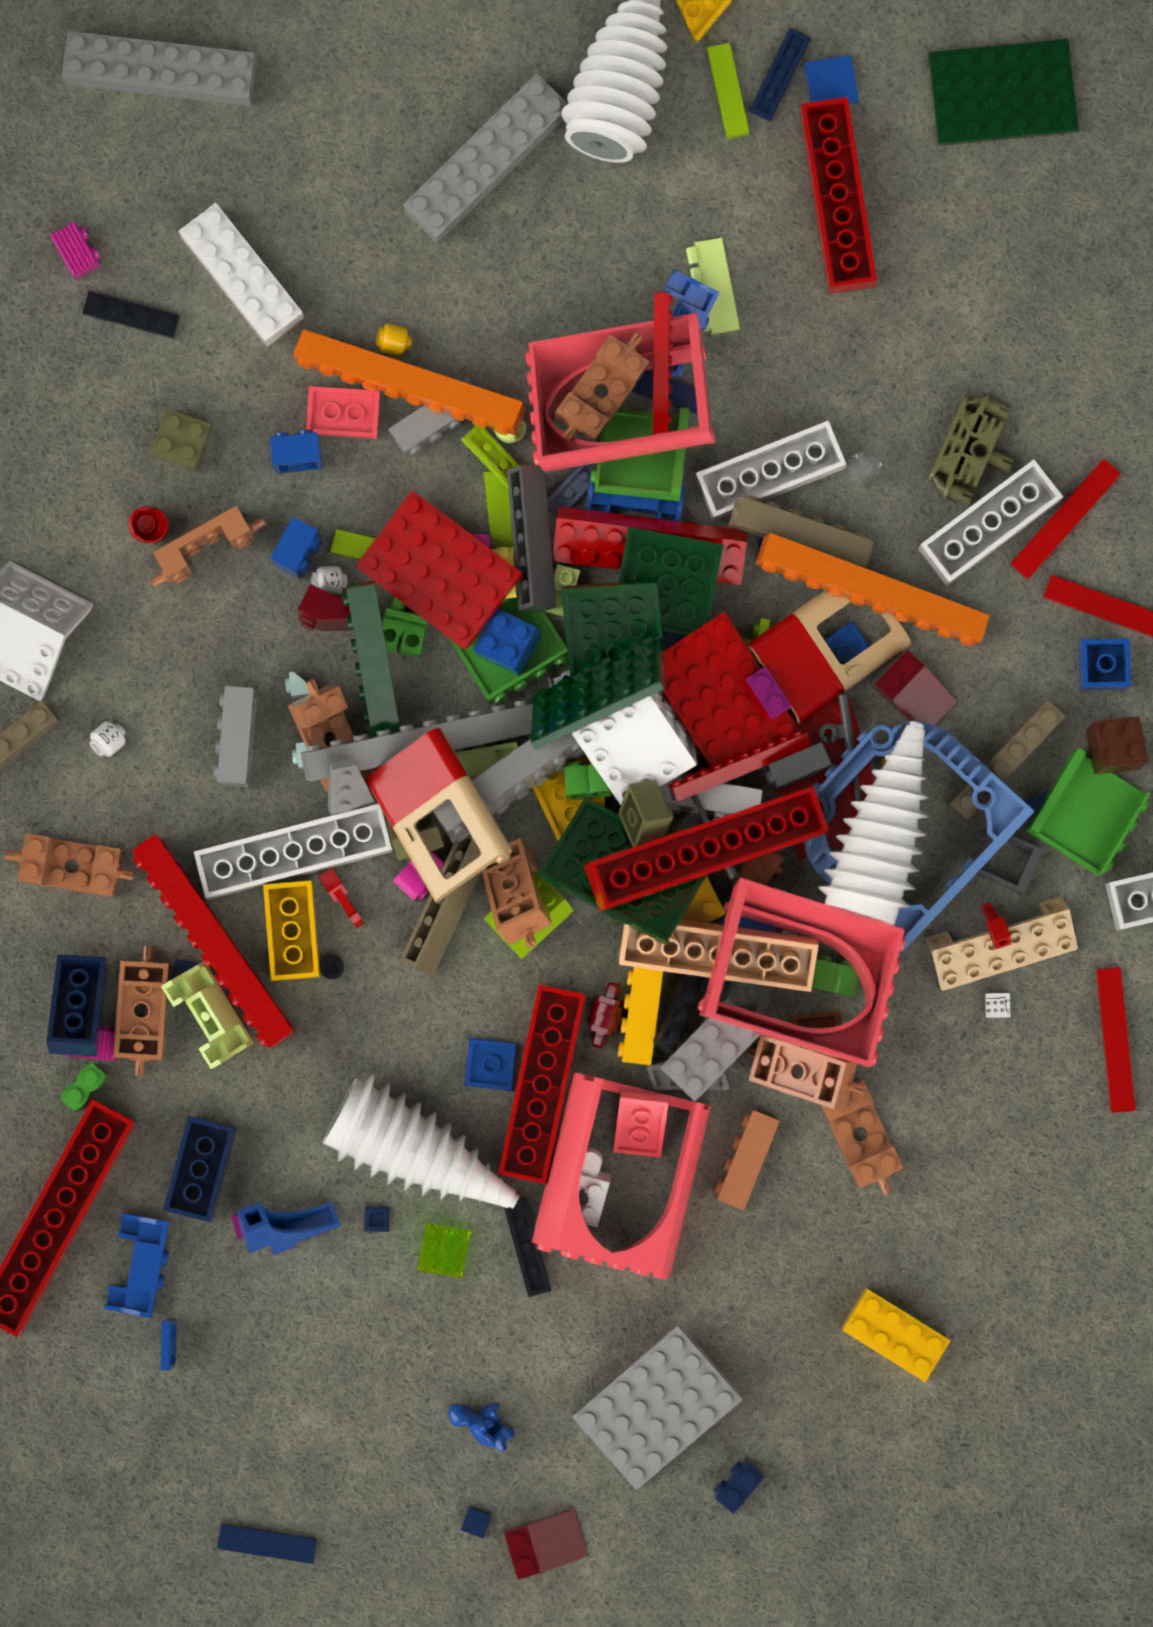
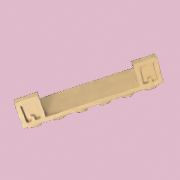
(1030, 942)

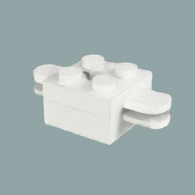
(593, 1187)

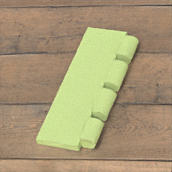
(714, 272)

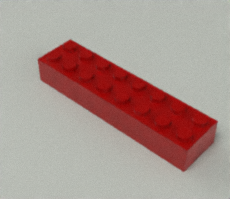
(838, 195)
(600, 539)
(541, 1084)

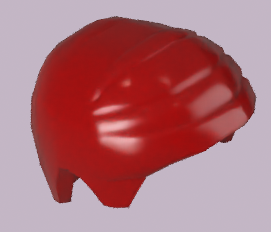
(148, 524)

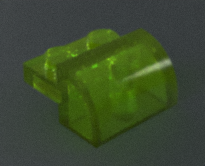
(443, 1250)

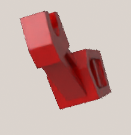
(337, 892)
(996, 927)

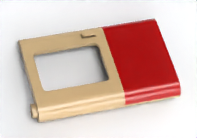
(805, 663)
(417, 784)

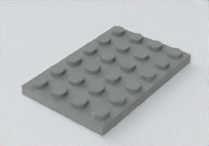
(658, 1407)

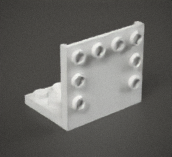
(33, 627)
(638, 745)

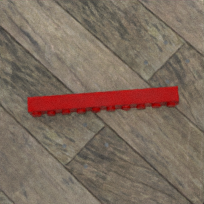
(662, 359)
(739, 765)

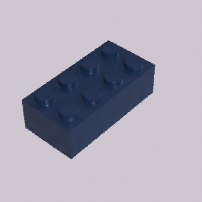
(77, 1005)
(200, 1169)

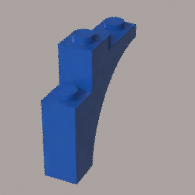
(284, 1229)

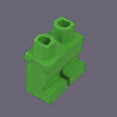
(404, 625)

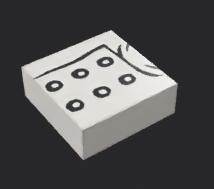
(997, 1005)

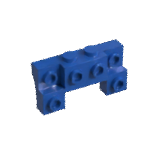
(693, 298)
(662, 508)
(146, 1266)

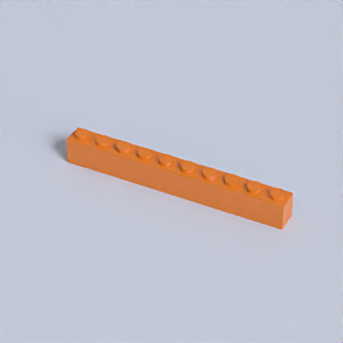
(409, 382)
(872, 589)

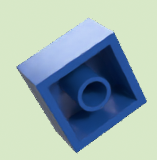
(296, 452)
(296, 548)
(507, 642)
(1104, 664)

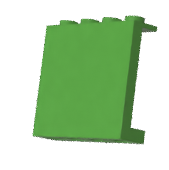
(645, 475)
(498, 682)
(1088, 814)

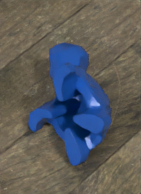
(483, 1425)

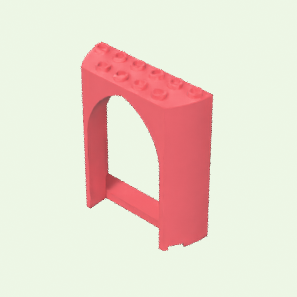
(561, 363)
(863, 942)
(560, 1216)

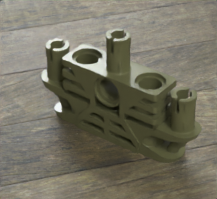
(956, 441)

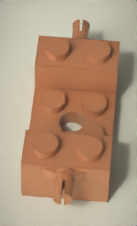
(618, 370)
(171, 555)
(320, 714)
(45, 860)
(516, 910)
(141, 1037)
(824, 1080)
(869, 1159)

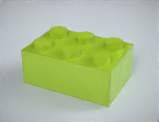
(558, 910)

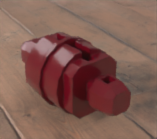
(606, 1015)

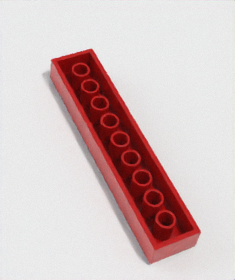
(706, 848)
(213, 940)
(60, 1212)

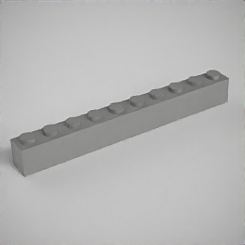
(461, 733)

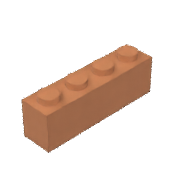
(747, 1159)

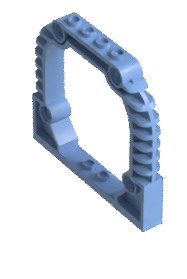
(1003, 812)

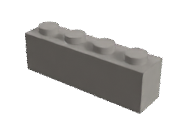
(422, 427)

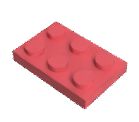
(343, 412)
(640, 1124)

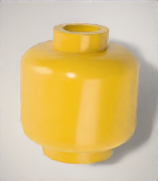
(393, 339)

